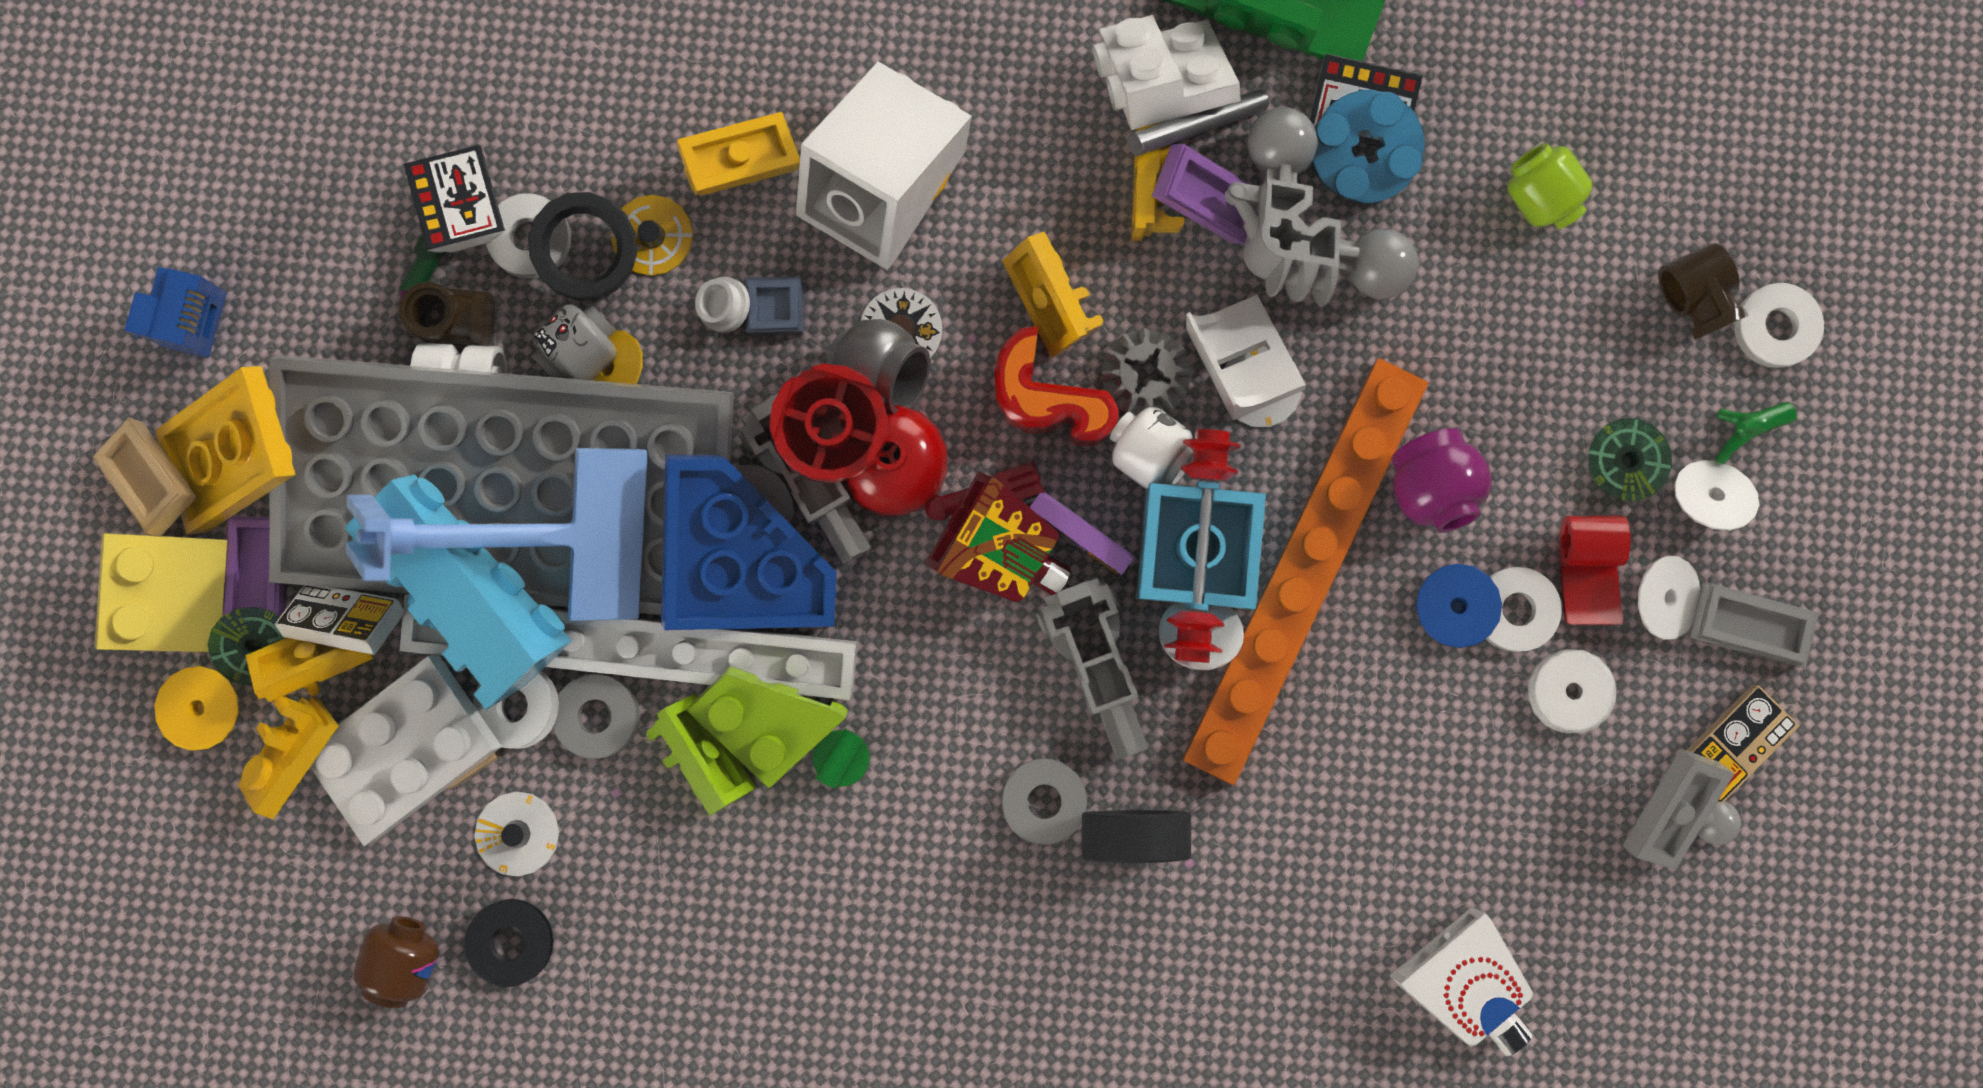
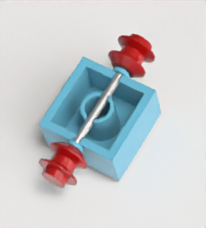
(1201, 545)

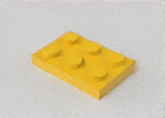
(227, 448)

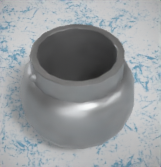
(886, 358)

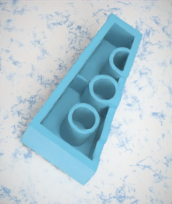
(470, 599)

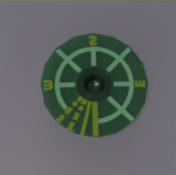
(1630, 459)
(238, 635)

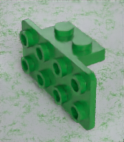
(1302, 25)

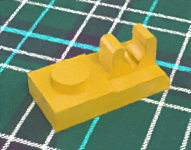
(738, 154)
(1145, 211)
(1048, 295)
(298, 664)
(287, 753)

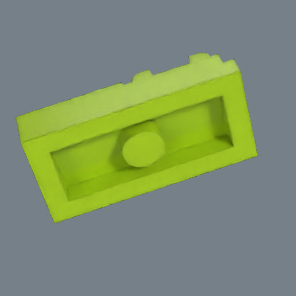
(707, 765)

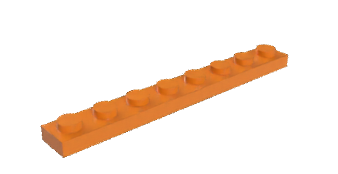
(1305, 571)

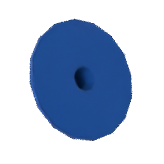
(1459, 605)

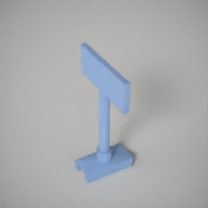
(602, 535)

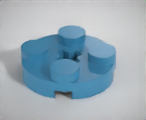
(1396, 160)

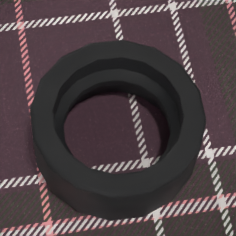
(594, 205)
(1136, 836)

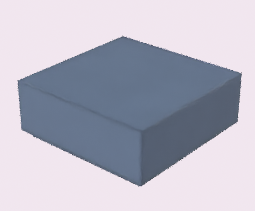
(775, 306)

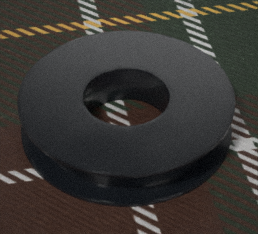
(481, 948)

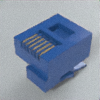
(178, 313)

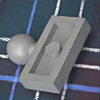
(1682, 809)

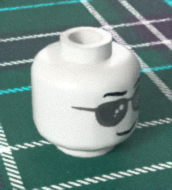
(1151, 447)

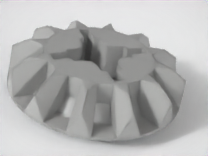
(1137, 348)

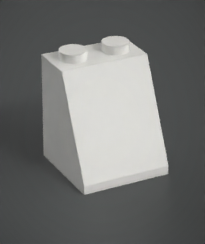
(879, 163)

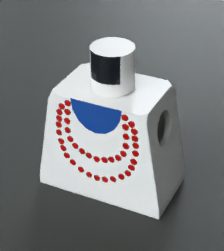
(1470, 983)

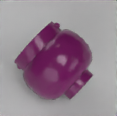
(1441, 480)

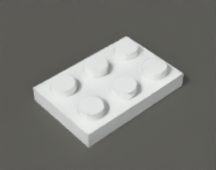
(403, 749)

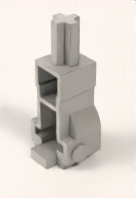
(819, 501)
(1103, 679)

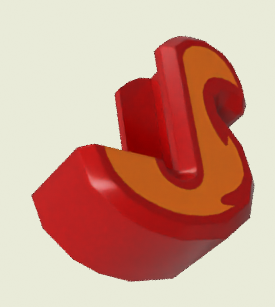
(1045, 406)

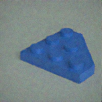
(734, 555)

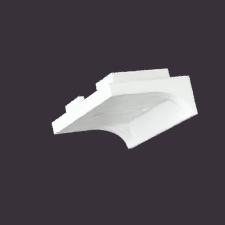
(1237, 332)

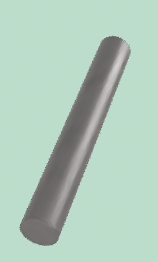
(1194, 124)

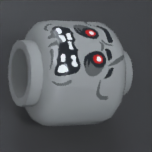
(574, 344)

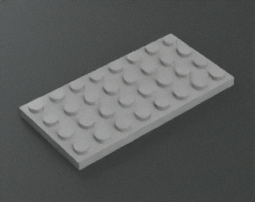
(487, 442)

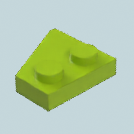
(764, 722)

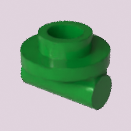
(841, 758)

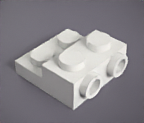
(1164, 72)

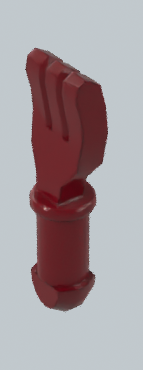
(1020, 480)

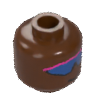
(396, 962)

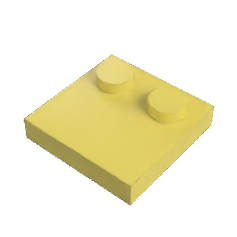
(159, 592)

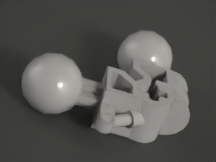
(1300, 256)

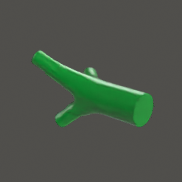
(1753, 424)

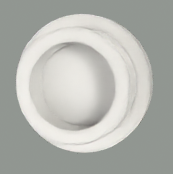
(722, 304)

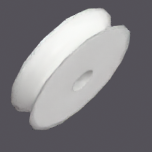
(1594, 685)

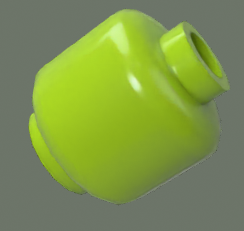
(1549, 186)

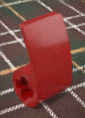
(1589, 563)

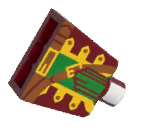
(998, 544)

